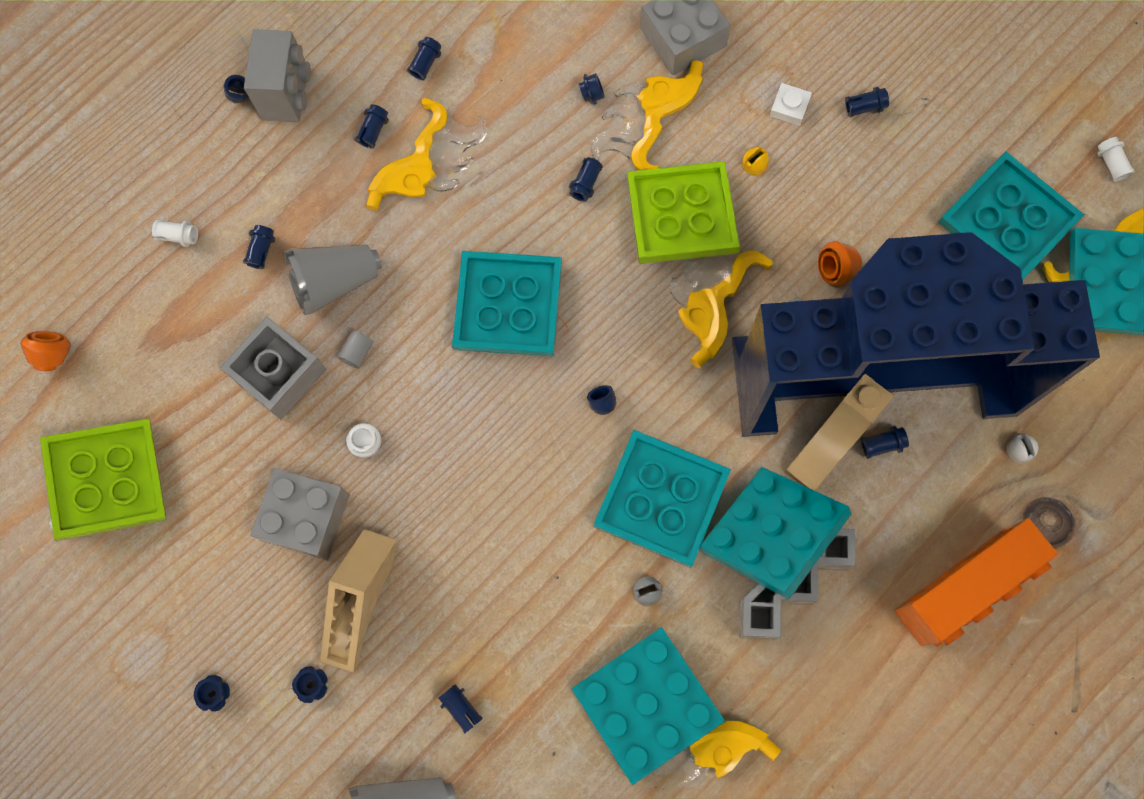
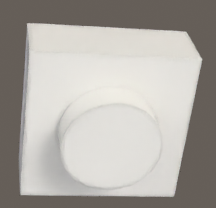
(790, 104)

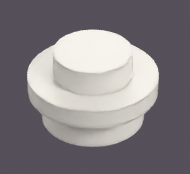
(363, 440)

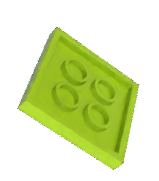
(682, 212)
(102, 479)

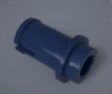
(424, 58)
(867, 102)
(372, 126)
(582, 186)
(259, 246)
(885, 442)
(458, 706)

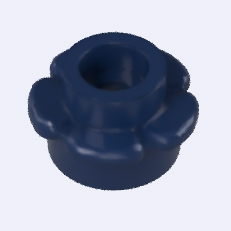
(591, 88)
(301, 680)
(202, 690)

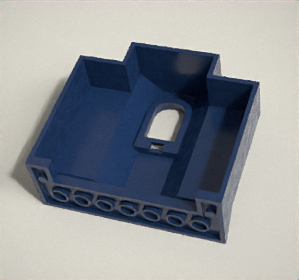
(920, 320)

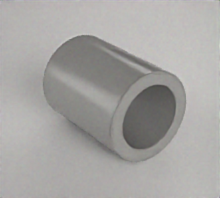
(355, 349)

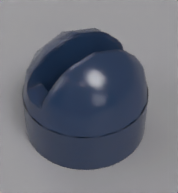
(236, 84)
(602, 399)

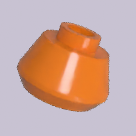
(838, 263)
(45, 349)

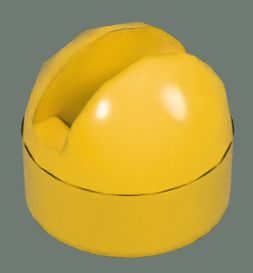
(759, 165)

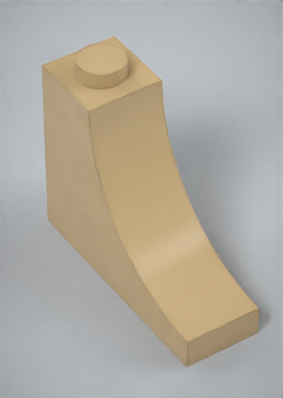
(839, 433)
(353, 597)

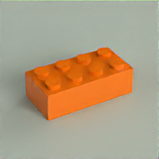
(976, 583)

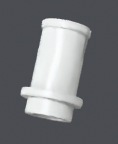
(1115, 159)
(181, 233)

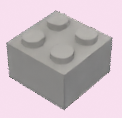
(684, 30)
(276, 75)
(273, 368)
(300, 514)

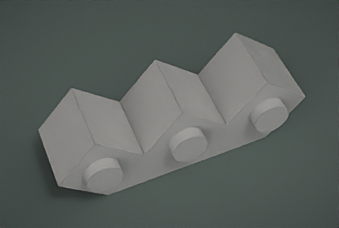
(762, 607)

